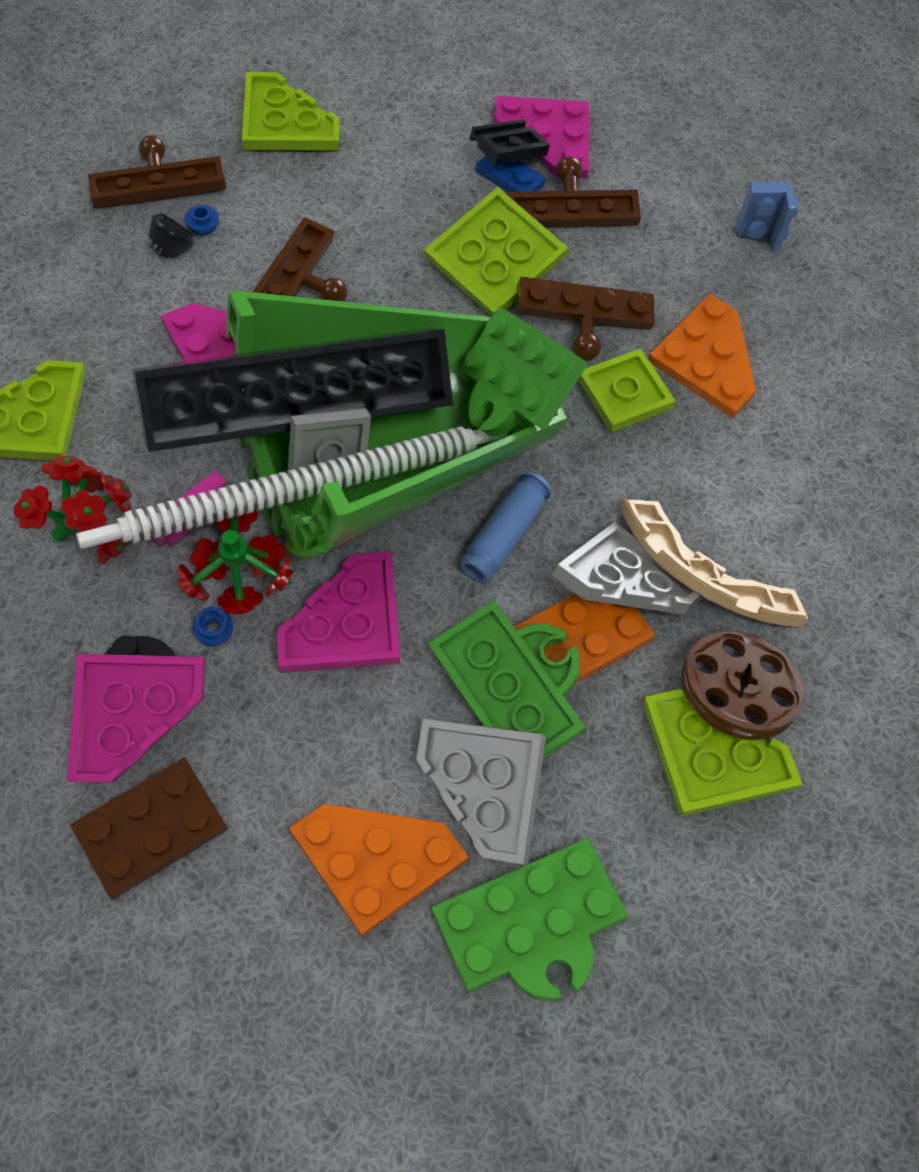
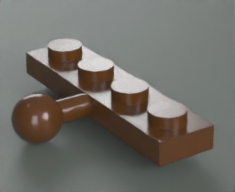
(156, 179)
(579, 207)
(298, 260)
(587, 306)

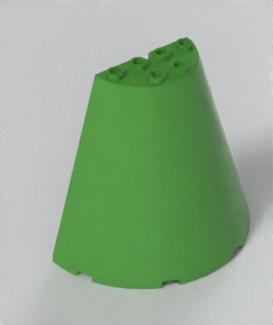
(343, 514)

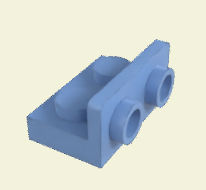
(767, 212)

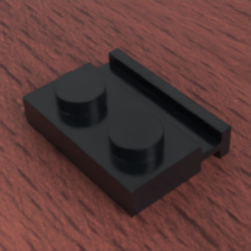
(509, 142)

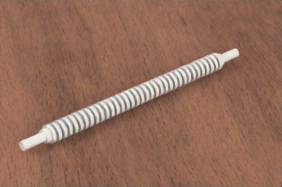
(287, 486)

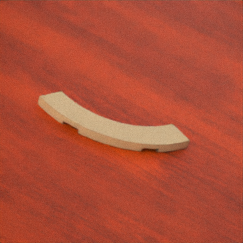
(705, 576)

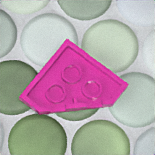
(559, 122)
(199, 332)
(345, 620)
(127, 708)

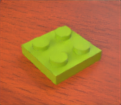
(626, 390)

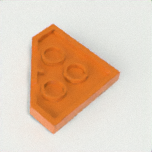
(709, 356)
(376, 859)

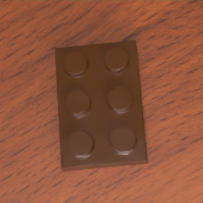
(148, 828)

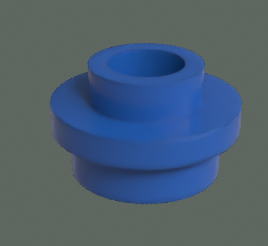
(202, 220)
(209, 616)

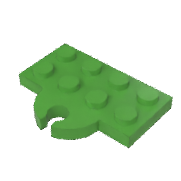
(518, 375)
(510, 678)
(531, 922)

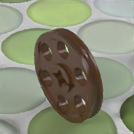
(758, 685)

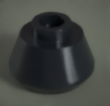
(169, 236)

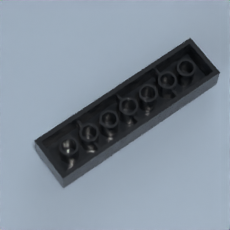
(262, 389)

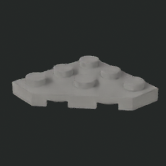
(621, 572)
(486, 782)

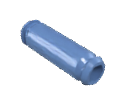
(505, 527)

